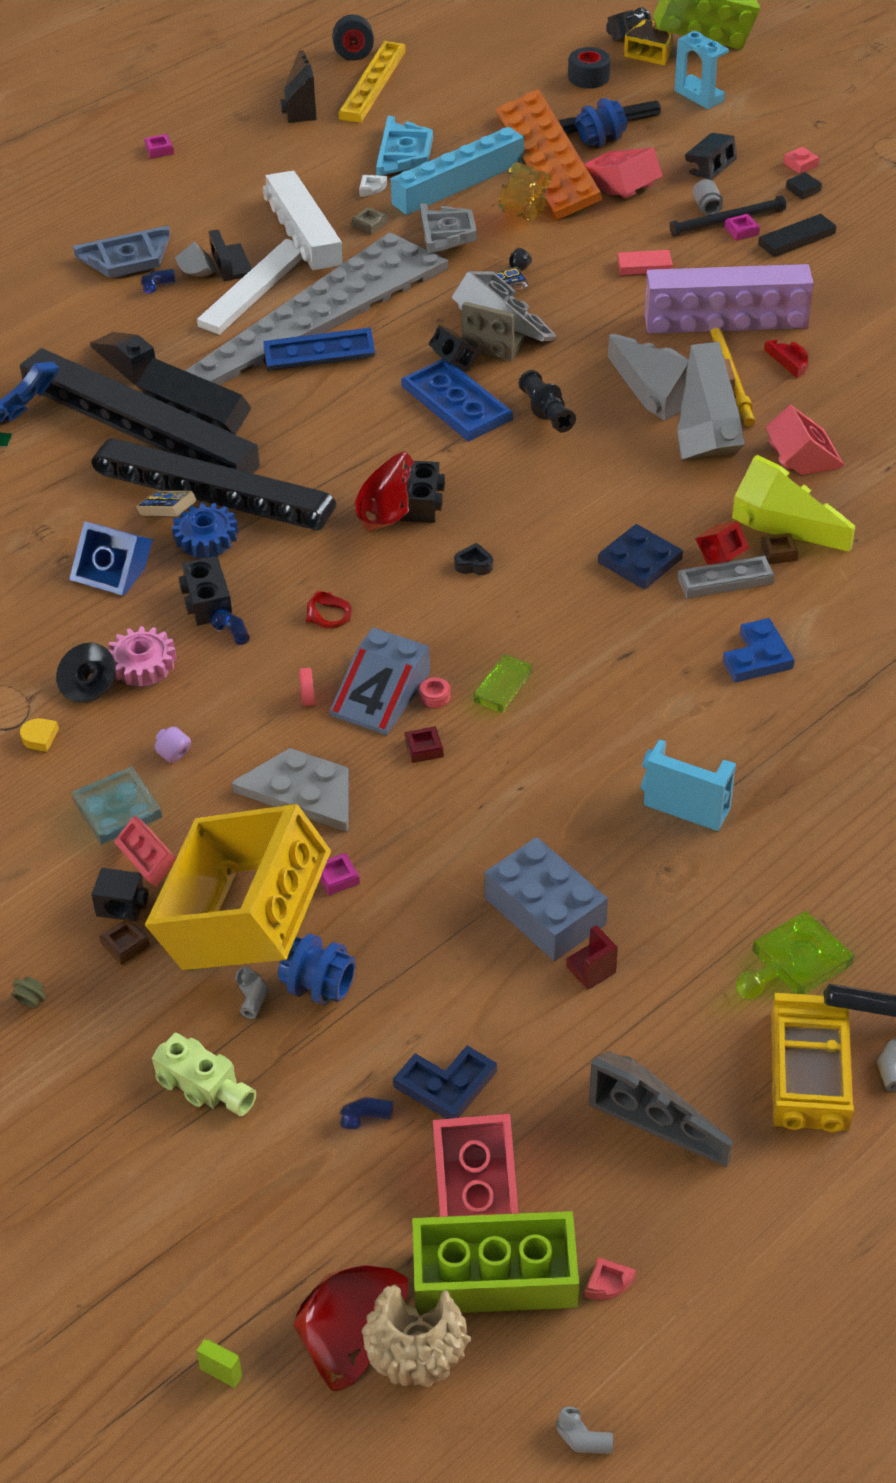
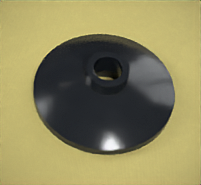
(78, 665)

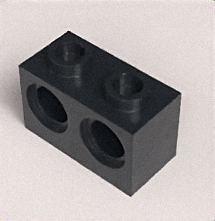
(423, 491)
(205, 589)

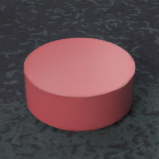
(434, 692)

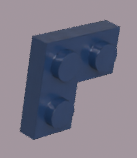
(447, 1090)

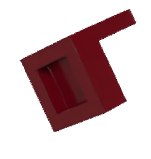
(595, 960)

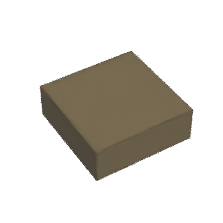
(369, 220)

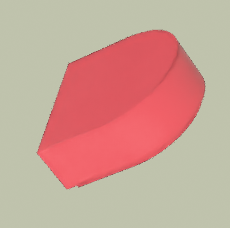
(306, 687)

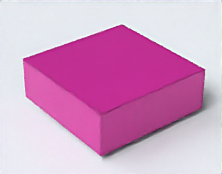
(158, 146)
(742, 227)
(339, 874)

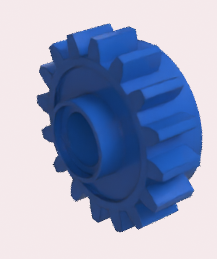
(205, 531)

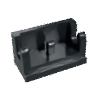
(712, 155)

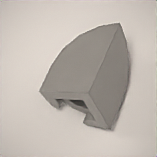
(195, 261)

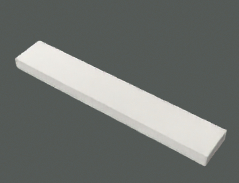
(250, 288)

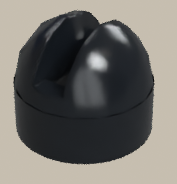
(520, 258)

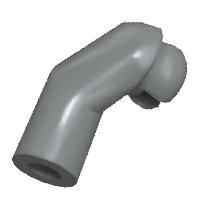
(253, 989)
(887, 1066)

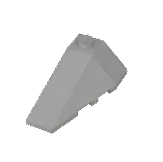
(709, 410)

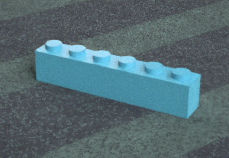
(457, 170)

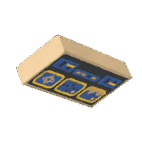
(166, 503)

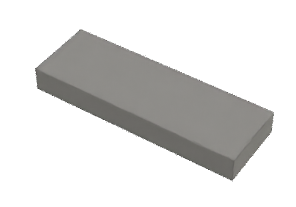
(725, 577)

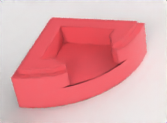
(608, 1280)

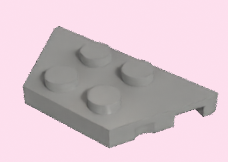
(447, 227)
(304, 780)

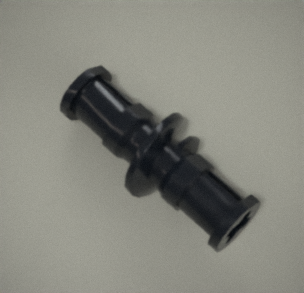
(547, 401)

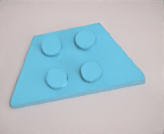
(403, 147)

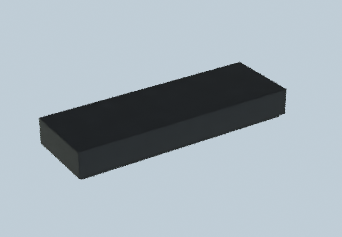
(797, 235)

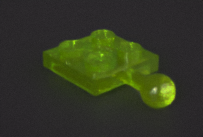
(798, 953)

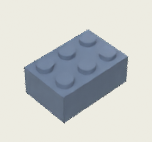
(545, 898)

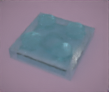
(114, 801)

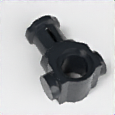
(623, 22)

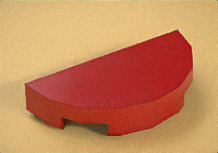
(791, 357)

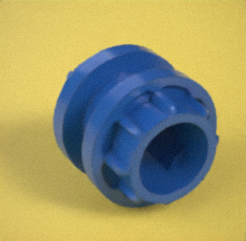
(604, 121)
(321, 970)

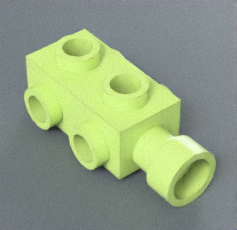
(181, 1064)

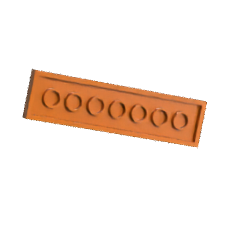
(552, 152)

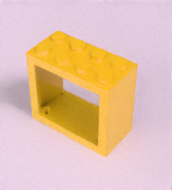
(288, 866)

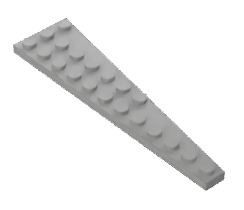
(335, 298)

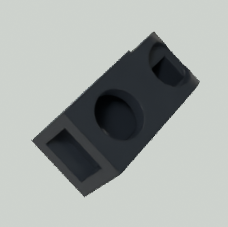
(453, 348)

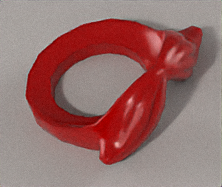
(330, 600)

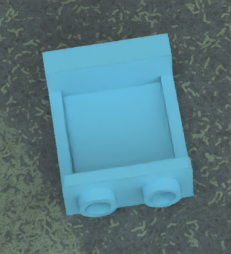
(687, 789)

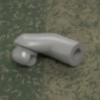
(579, 1437)

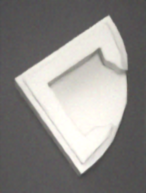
(372, 185)

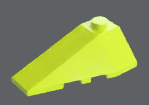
(777, 505)

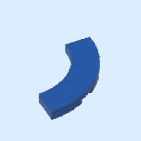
(35, 382)

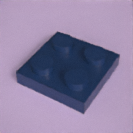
(640, 556)

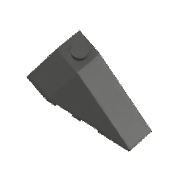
(641, 1099)

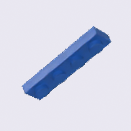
(319, 348)

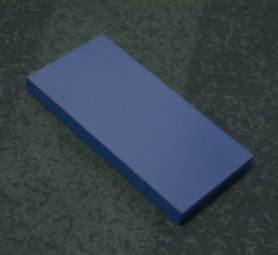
(457, 399)

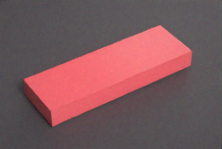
(145, 851)

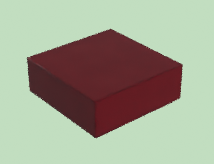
(424, 744)

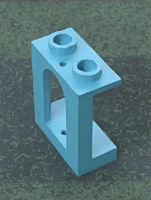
(699, 90)

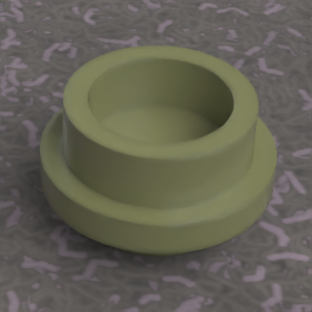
(28, 992)

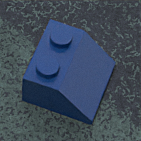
(109, 558)

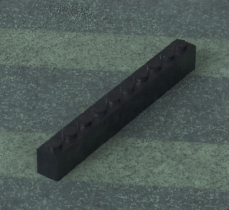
(143, 415)

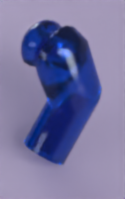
(158, 277)
(234, 623)
(365, 1107)

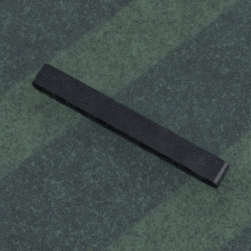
(214, 483)

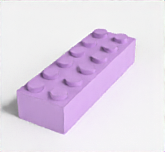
(728, 298)

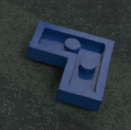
(763, 655)

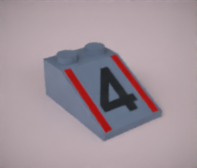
(381, 681)

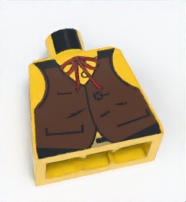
(648, 43)

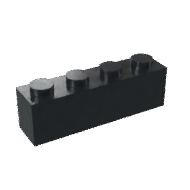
(194, 395)

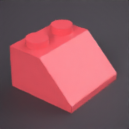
(802, 443)

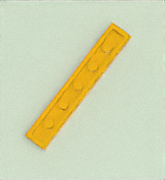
(372, 82)

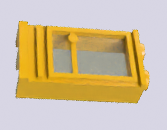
(810, 1064)

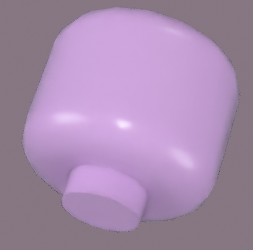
(172, 744)

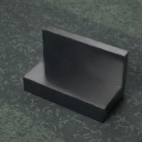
(229, 259)

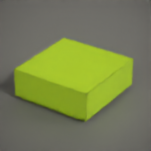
(219, 1362)

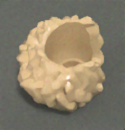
(411, 1345)

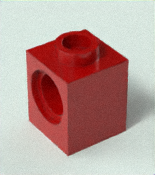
(722, 543)

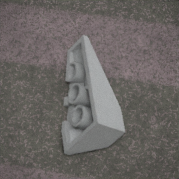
(491, 291)
(651, 373)

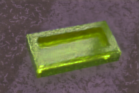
(503, 683)

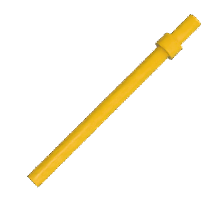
(743, 402)

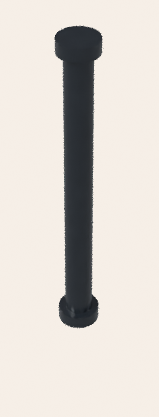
(676, 227)

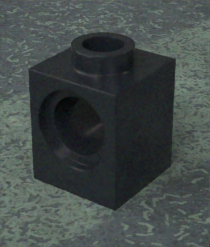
(119, 894)

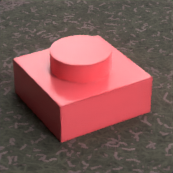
(801, 160)

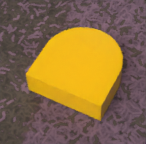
(39, 733)

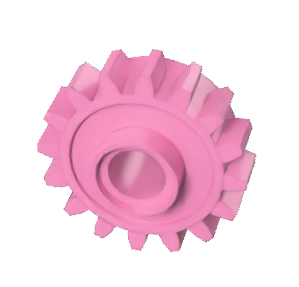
(143, 656)

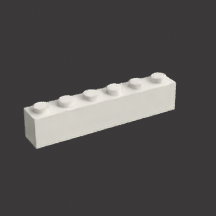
(303, 220)

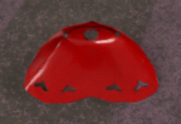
(388, 491)
(336, 1317)

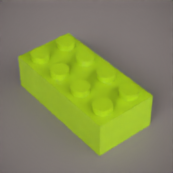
(718, 20)
(496, 1261)

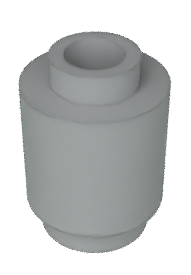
(707, 197)

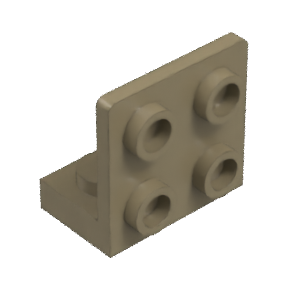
(491, 331)

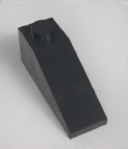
(126, 353)

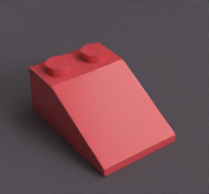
(625, 171)
(475, 1166)

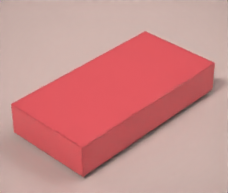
(639, 262)

